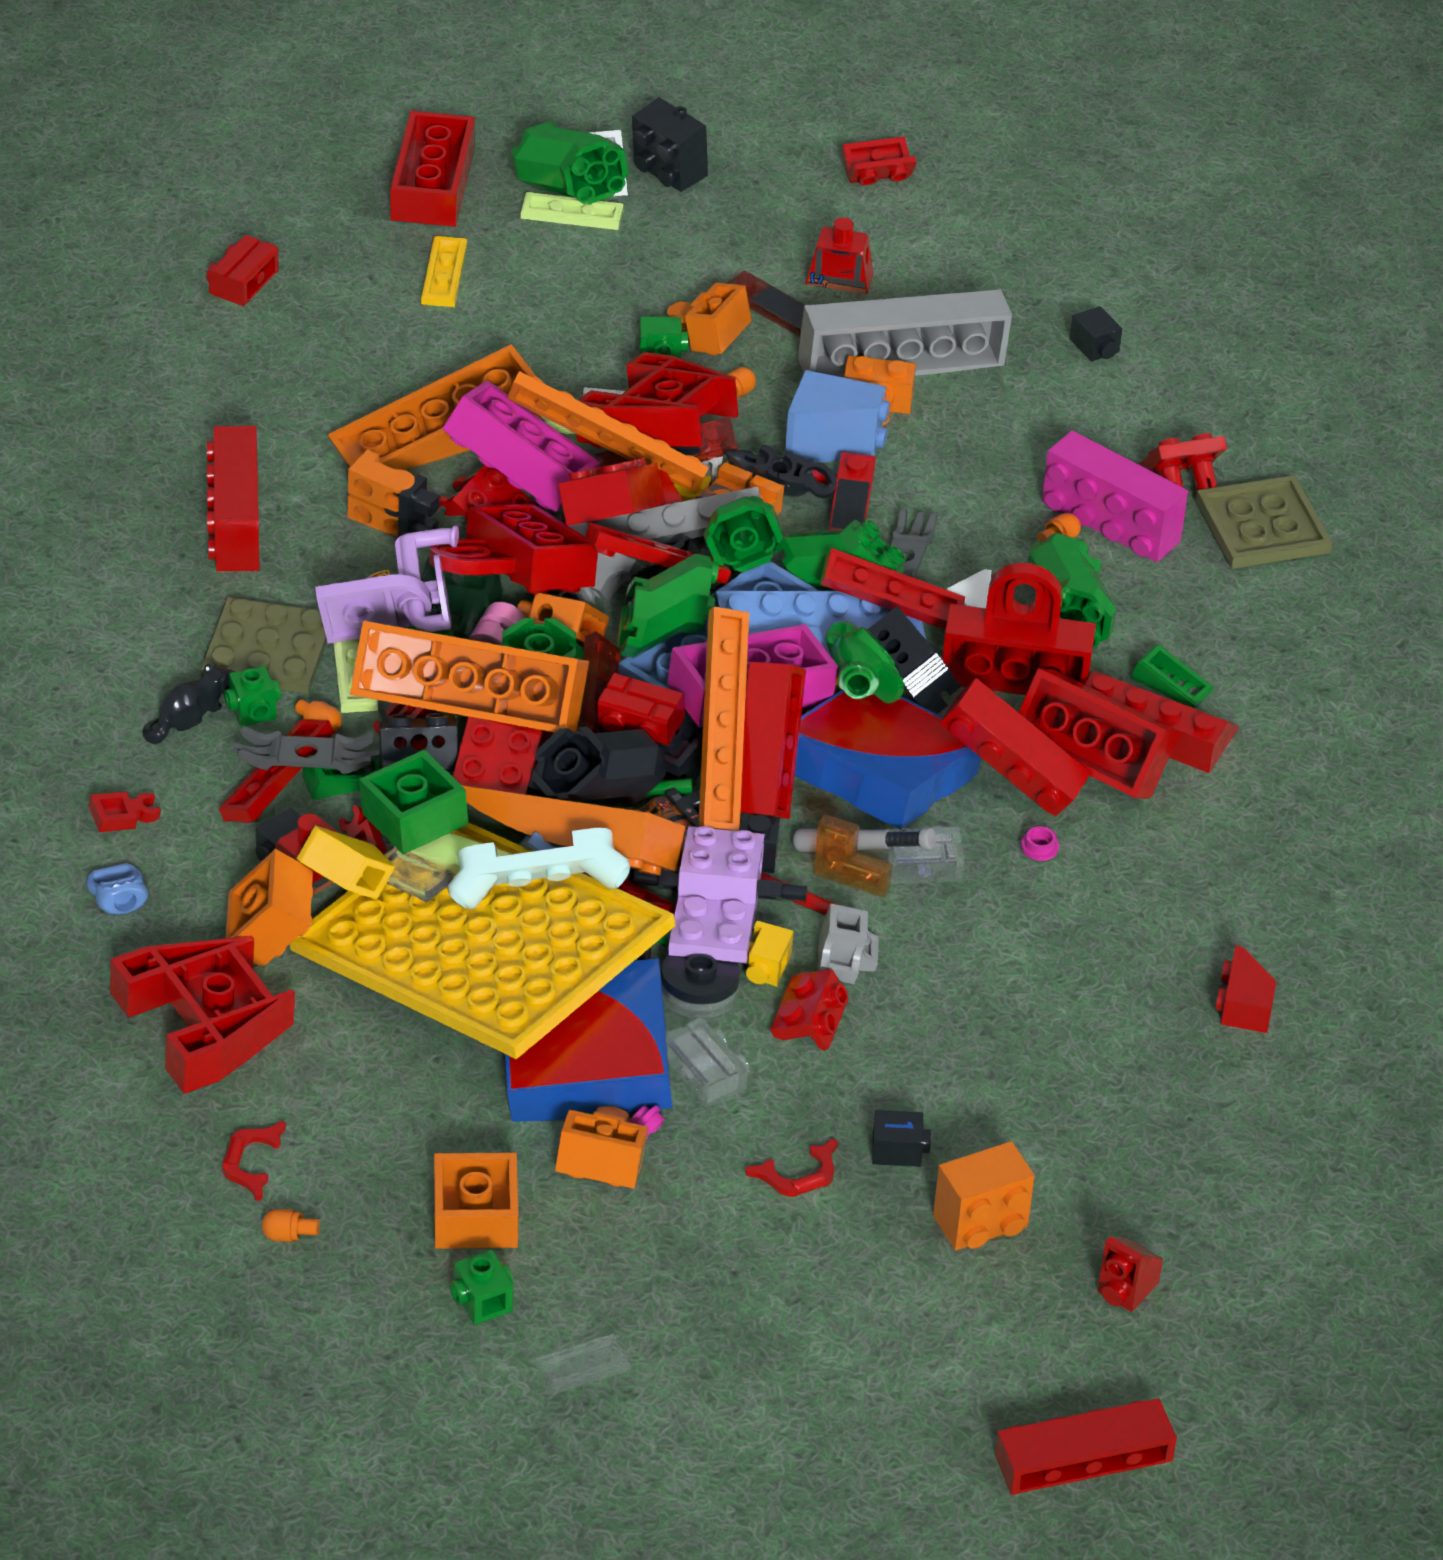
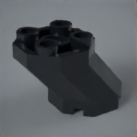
(599, 766)

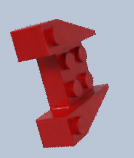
(667, 399)
(216, 996)

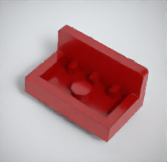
(877, 160)
(811, 1008)

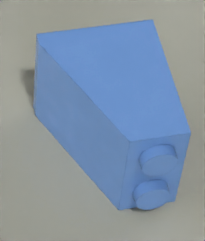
(836, 417)

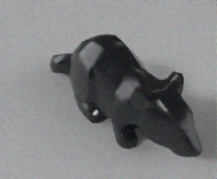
(789, 471)
(187, 704)

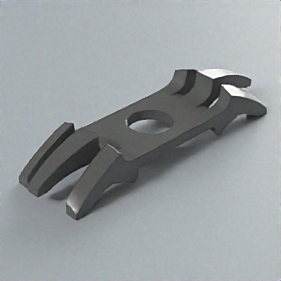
(914, 541)
(280, 750)

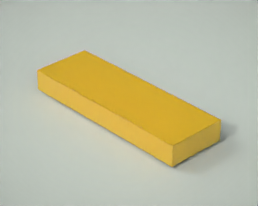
(444, 271)

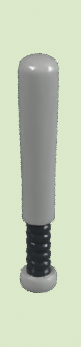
(805, 839)

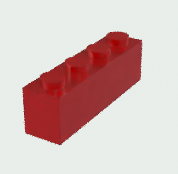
(771, 737)
(1015, 747)
(1085, 1446)

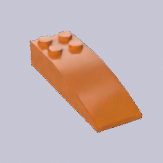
(412, 427)
(469, 677)
(639, 836)

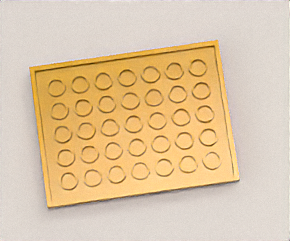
(491, 969)

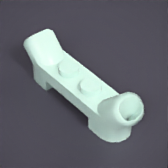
(483, 869)

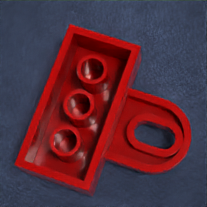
(524, 546)
(1013, 640)

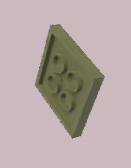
(1263, 521)
(271, 635)

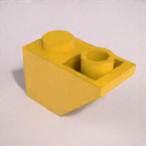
(347, 861)

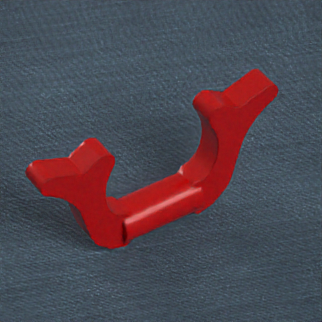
(236, 1147)
(804, 1184)

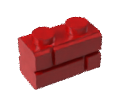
(243, 270)
(641, 705)

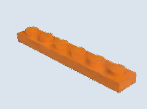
(605, 431)
(724, 719)

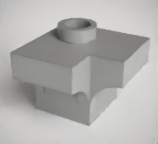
(612, 574)
(846, 943)

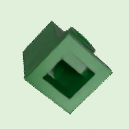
(663, 336)

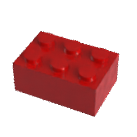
(611, 491)

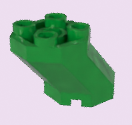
(570, 163)
(744, 533)
(808, 550)
(1083, 591)
(667, 605)
(546, 638)

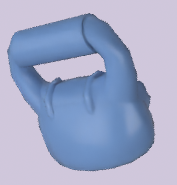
(118, 888)

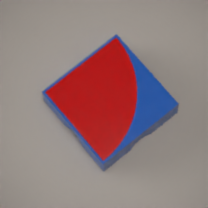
(882, 756)
(599, 1054)

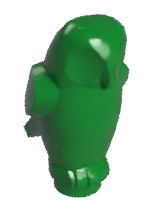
(863, 663)

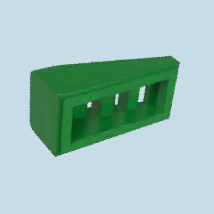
(1158, 658)
(323, 783)

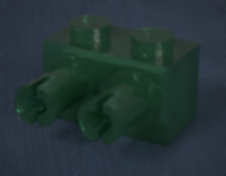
(466, 596)

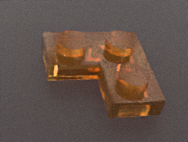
(839, 861)

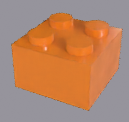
(271, 905)
(983, 1196)
(475, 1200)

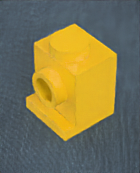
(768, 953)

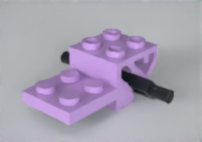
(718, 892)

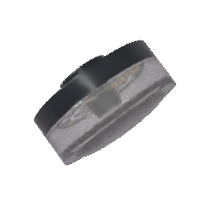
(699, 985)

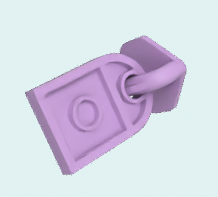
(390, 599)

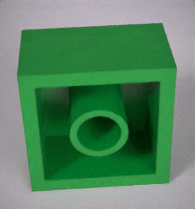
(413, 801)

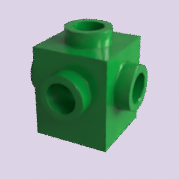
(252, 696)
(483, 1287)

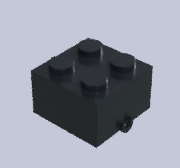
(670, 144)

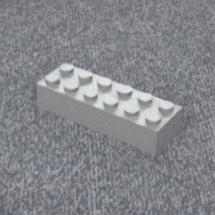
(930, 330)

